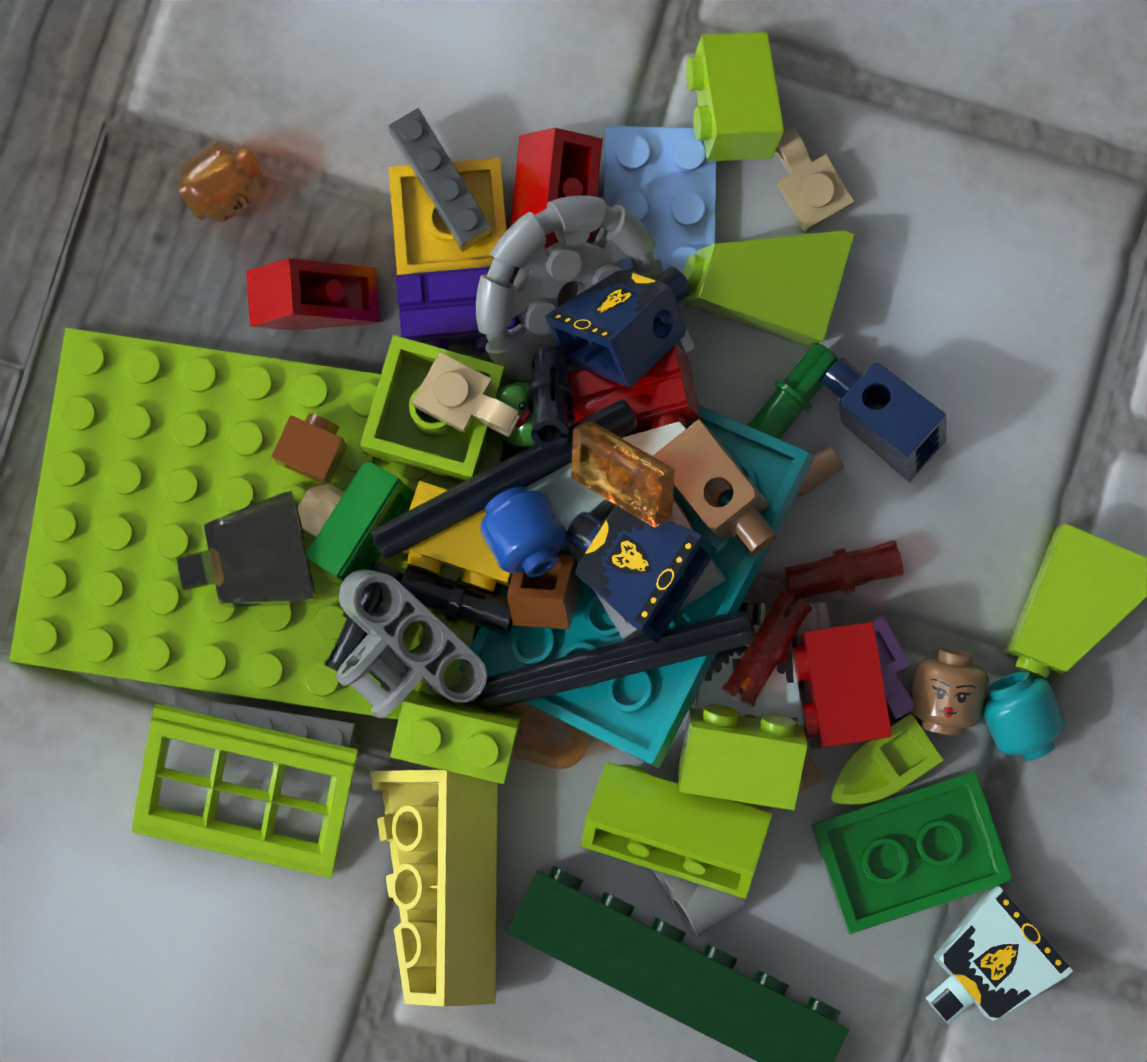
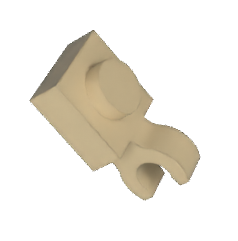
(812, 187)
(459, 394)

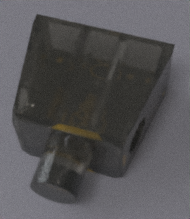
(254, 557)

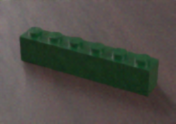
(673, 977)

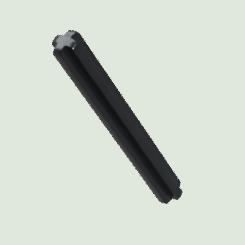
(479, 490)
(617, 660)

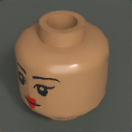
(948, 692)

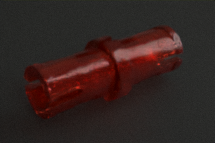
(844, 570)
(767, 648)

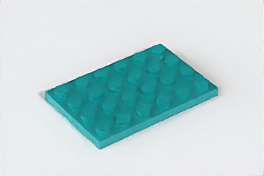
(648, 707)

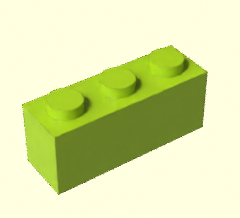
(674, 831)

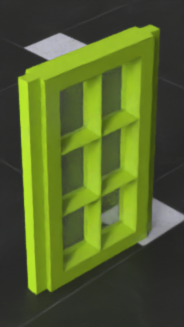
(244, 790)

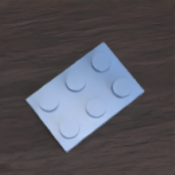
(665, 184)

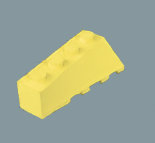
(443, 882)

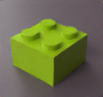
(412, 437)

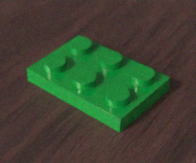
(911, 852)

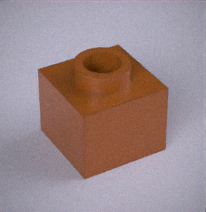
(310, 448)
(547, 598)

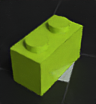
(735, 96)
(456, 736)
(742, 757)

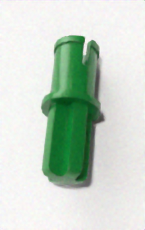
(794, 392)

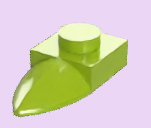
(886, 764)

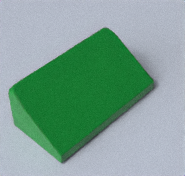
(346, 537)

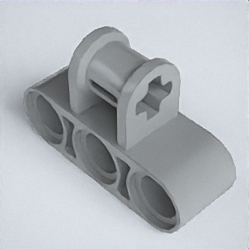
(386, 657)

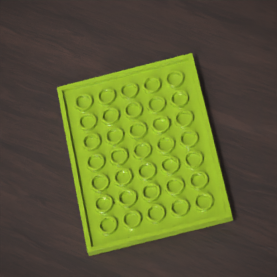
(133, 467)

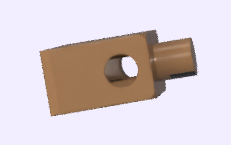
(704, 474)

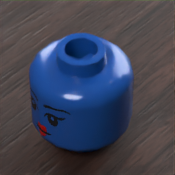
(523, 531)

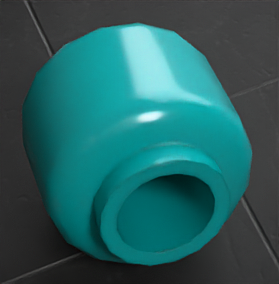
(1023, 715)

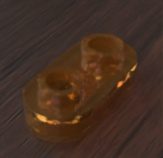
(535, 742)

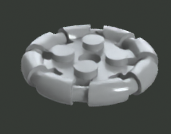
(549, 269)

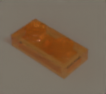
(622, 473)

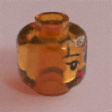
(220, 181)

